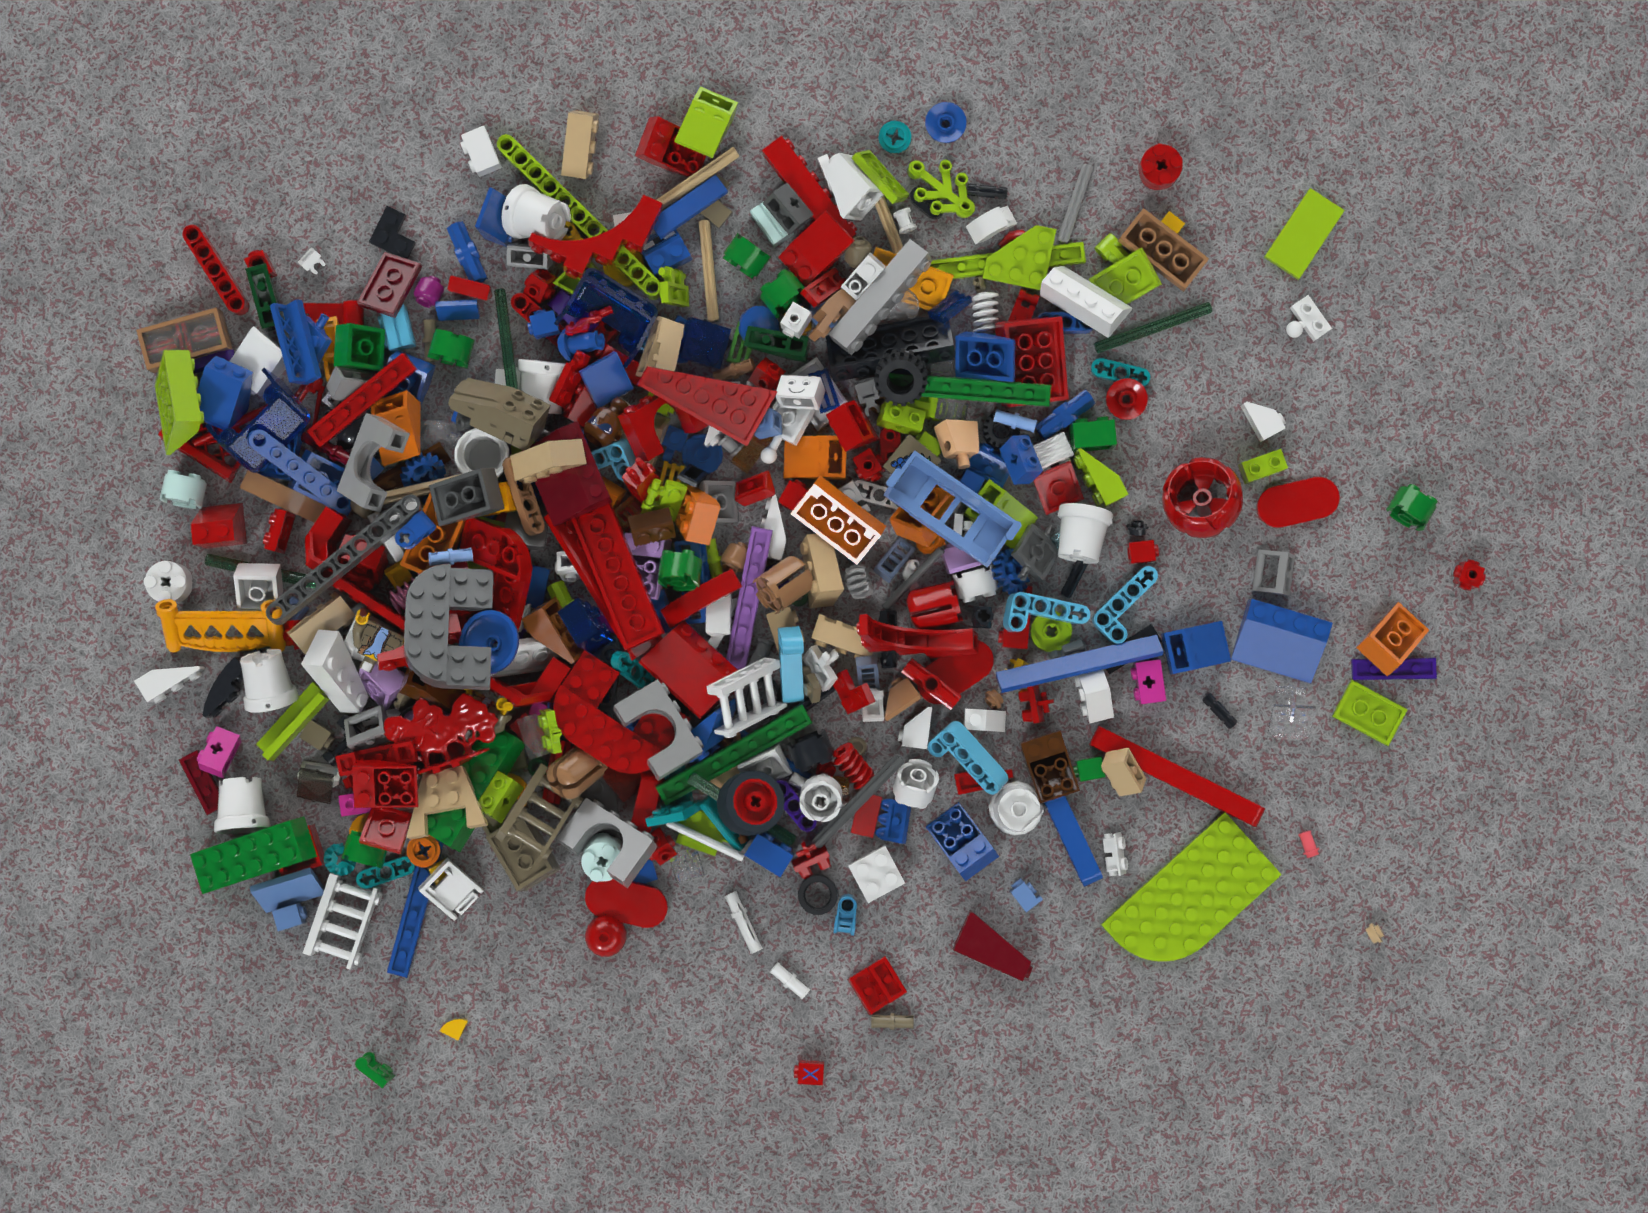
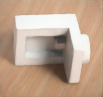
(874, 711)

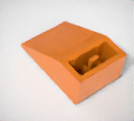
(405, 413)
(815, 457)
(697, 516)

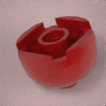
(605, 936)

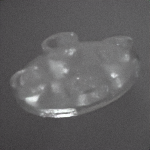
(905, 309)

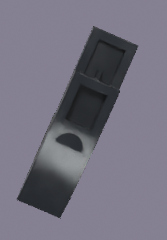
(224, 688)

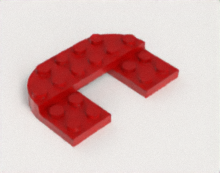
(509, 559)
(598, 733)

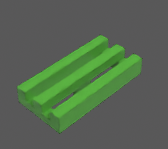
(730, 356)

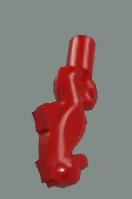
(583, 324)

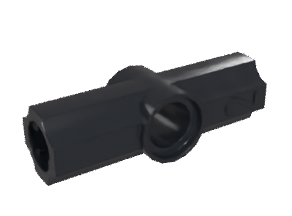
(982, 617)

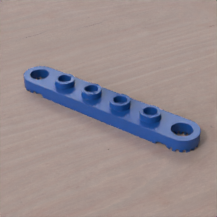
(298, 470)

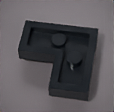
(387, 237)

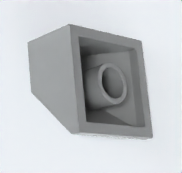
(725, 495)

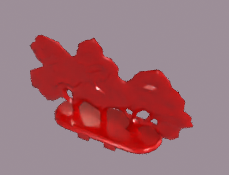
(436, 731)

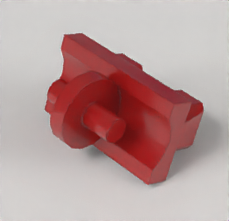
(1036, 713)
(810, 856)

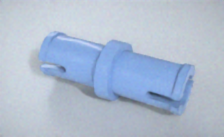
(1015, 420)
(450, 556)

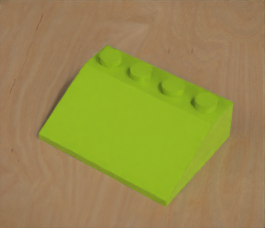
(178, 399)

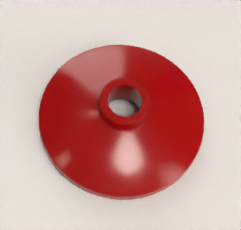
(1137, 395)

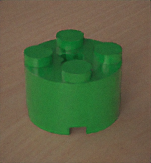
(747, 255)
(782, 293)
(451, 348)
(1412, 507)
(679, 570)
(362, 853)

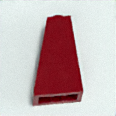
(988, 947)

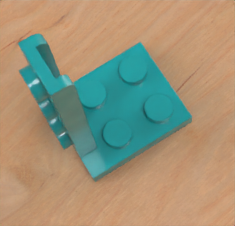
(676, 810)

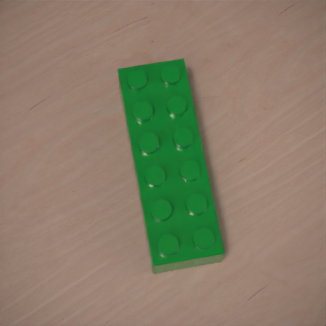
(451, 826)
(253, 855)

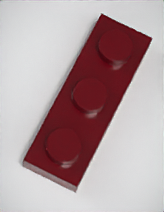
(202, 782)

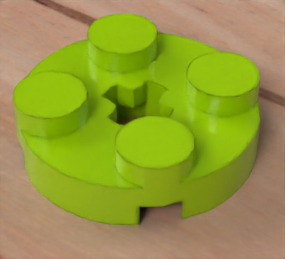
(1050, 643)

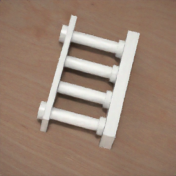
(736, 683)
(328, 905)

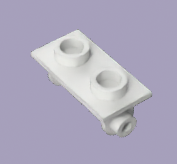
(1117, 861)

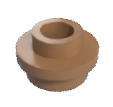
(993, 699)

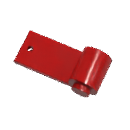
(346, 312)

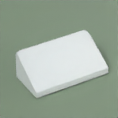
(719, 617)

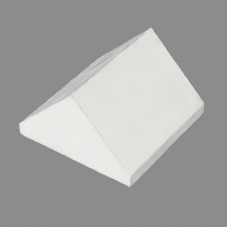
(768, 761)

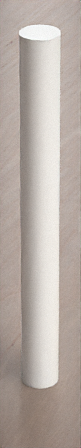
(706, 840)

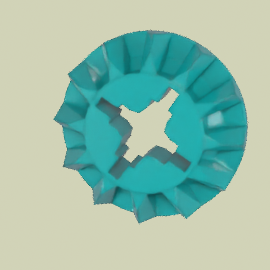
(903, 133)
(330, 860)

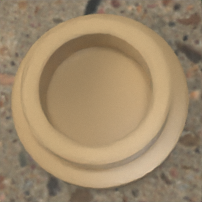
(1375, 933)

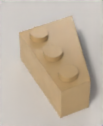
(579, 144)
(662, 345)
(547, 459)
(823, 564)
(327, 617)
(839, 635)

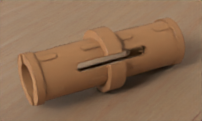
(734, 370)

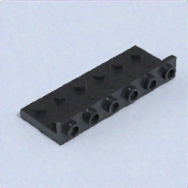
(922, 335)

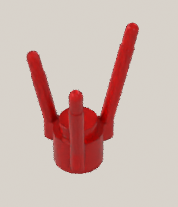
(312, 388)

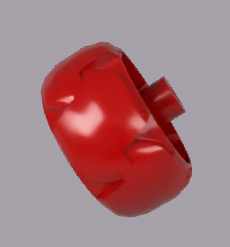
(1213, 513)

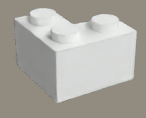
(1095, 695)

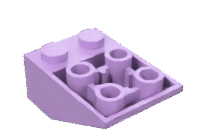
(648, 560)

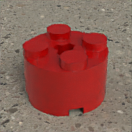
(1171, 170)

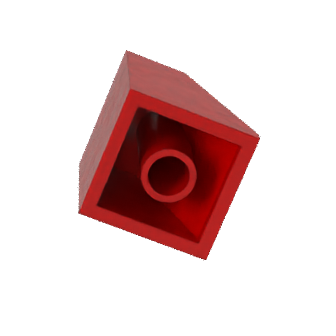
(219, 526)

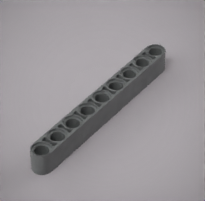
(340, 570)

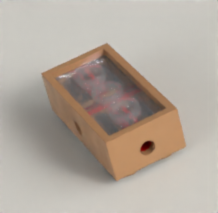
(199, 333)

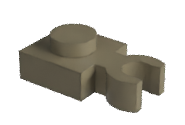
(811, 685)

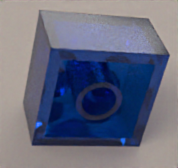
(704, 343)
(585, 625)

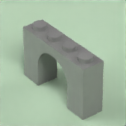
(356, 478)
(655, 700)
(593, 818)

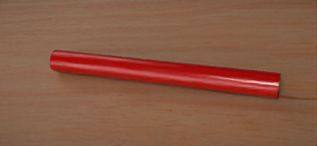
(245, 419)

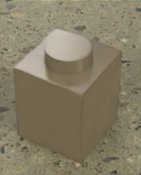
(318, 735)

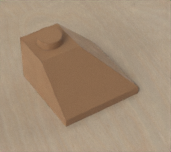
(900, 697)

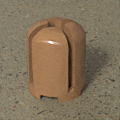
(768, 584)
(574, 773)

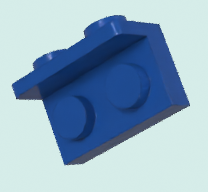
(989, 464)

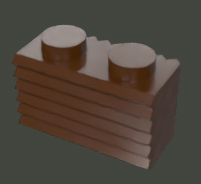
(651, 527)

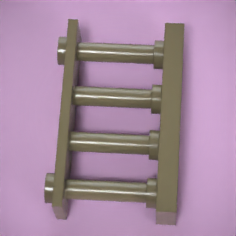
(519, 812)

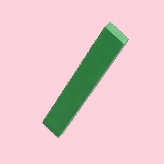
(980, 389)
(735, 753)

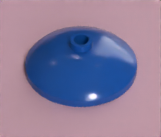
(487, 628)

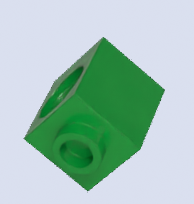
(1088, 769)

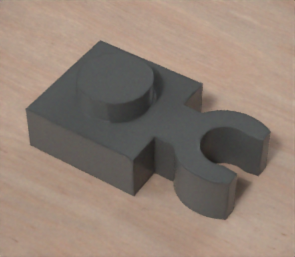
(867, 394)
(1068, 649)

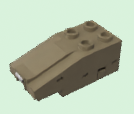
(501, 411)
(519, 858)

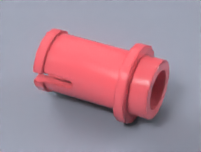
(1308, 844)

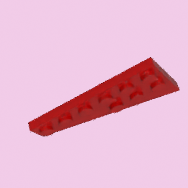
(721, 404)

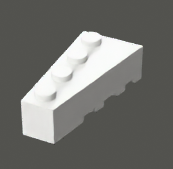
(335, 672)

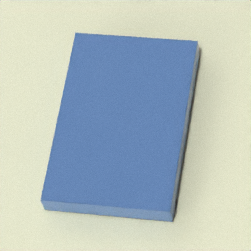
(287, 890)

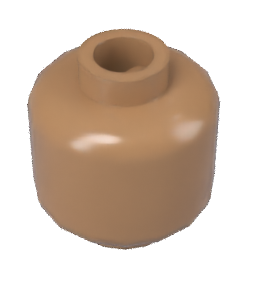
(734, 557)

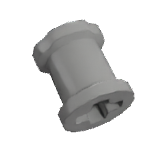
(730, 445)

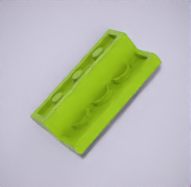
(292, 721)

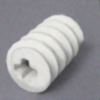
(985, 312)

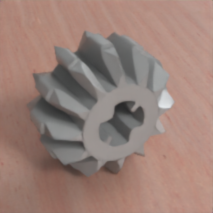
(859, 581)

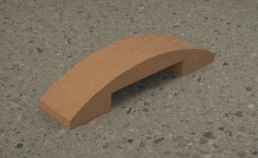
(282, 496)

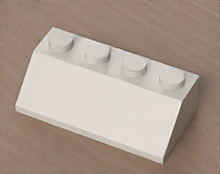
(1084, 300)

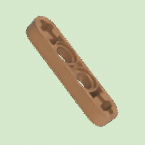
(519, 498)

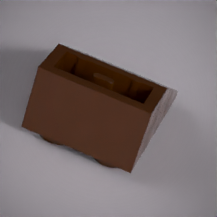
(441, 697)
(1049, 766)

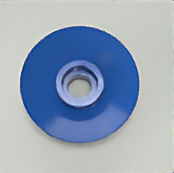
(945, 112)

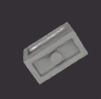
(1284, 573)
(369, 738)

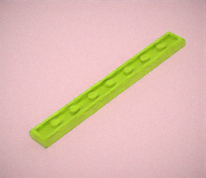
(974, 265)

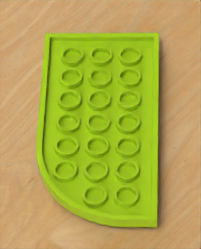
(1193, 895)

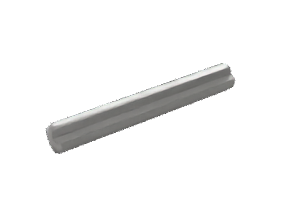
(1075, 203)

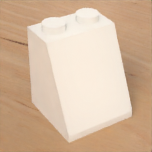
(851, 187)
(255, 354)

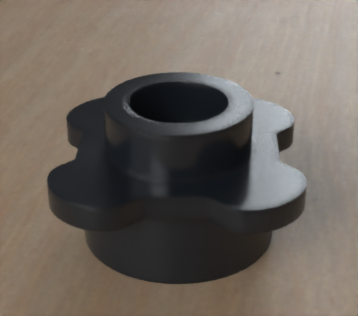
(1137, 528)

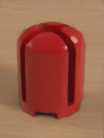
(933, 606)

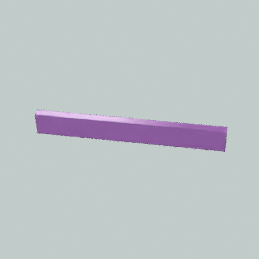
(747, 600)

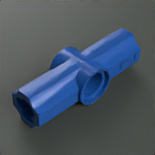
(466, 252)
(1065, 414)

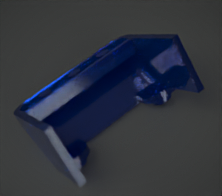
(630, 316)
(281, 418)

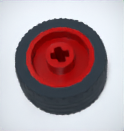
(753, 788)

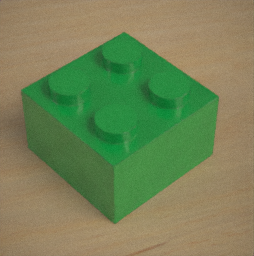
(359, 347)
(1093, 435)

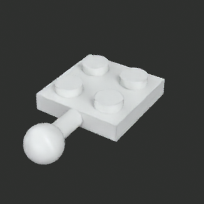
(793, 426)

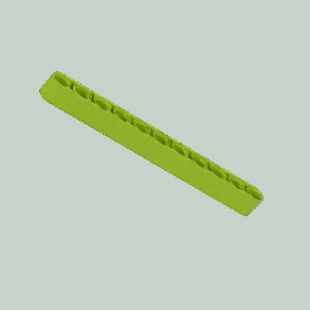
(576, 208)

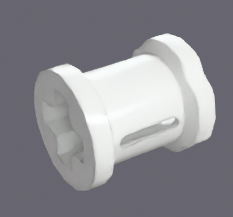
(904, 220)

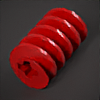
(852, 765)

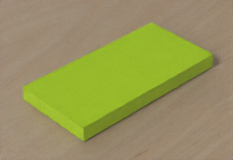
(1304, 233)

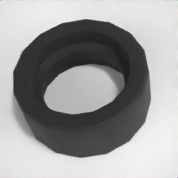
(817, 910)

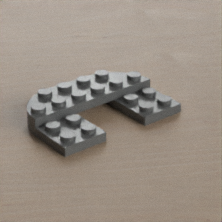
(427, 626)

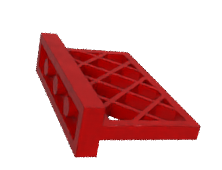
(206, 459)

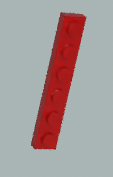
(362, 400)

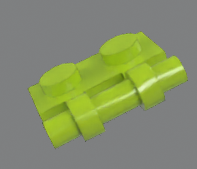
(673, 288)
(670, 496)

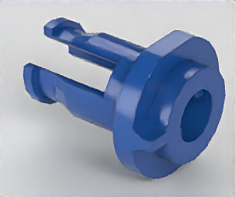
(581, 341)

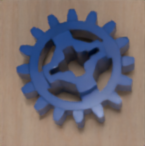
(421, 470)
(1007, 572)

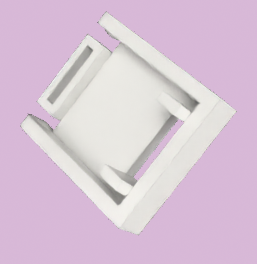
(453, 891)

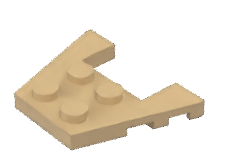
(442, 793)

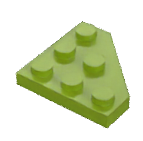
(1022, 260)

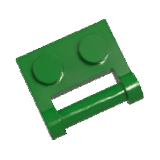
(378, 1073)

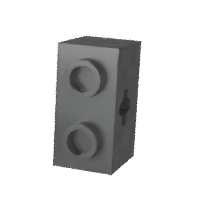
(788, 208)

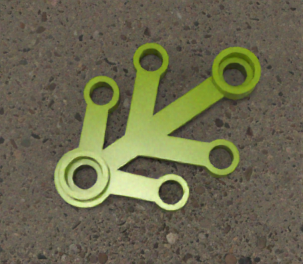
(943, 191)

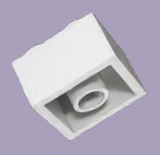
(256, 584)
(876, 874)

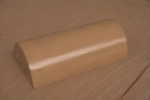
(1165, 249)

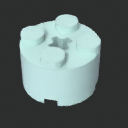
(183, 490)
(600, 845)

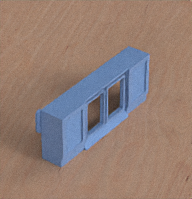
(916, 480)

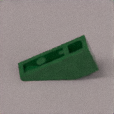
(263, 295)
(777, 343)

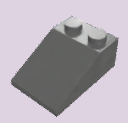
(466, 496)

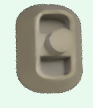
(979, 284)

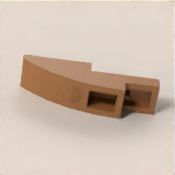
(830, 312)

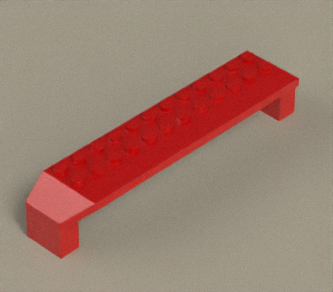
(321, 544)

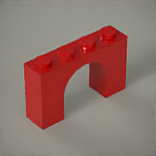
(581, 404)
(639, 426)

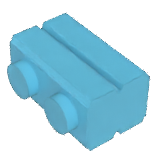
(398, 331)

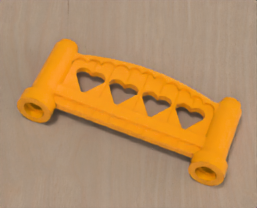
(176, 623)

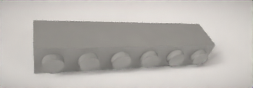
(881, 297)

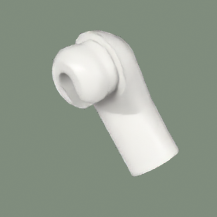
(909, 569)

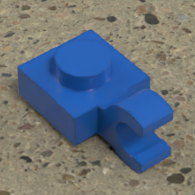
(674, 441)

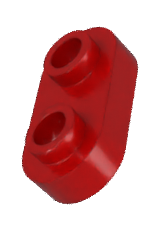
(888, 446)

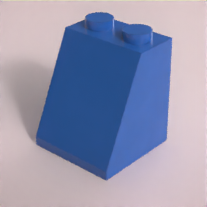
(224, 392)

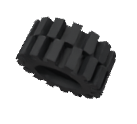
(989, 435)

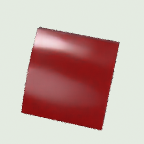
(877, 985)

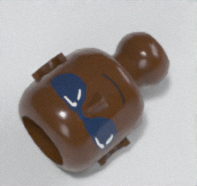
(603, 425)

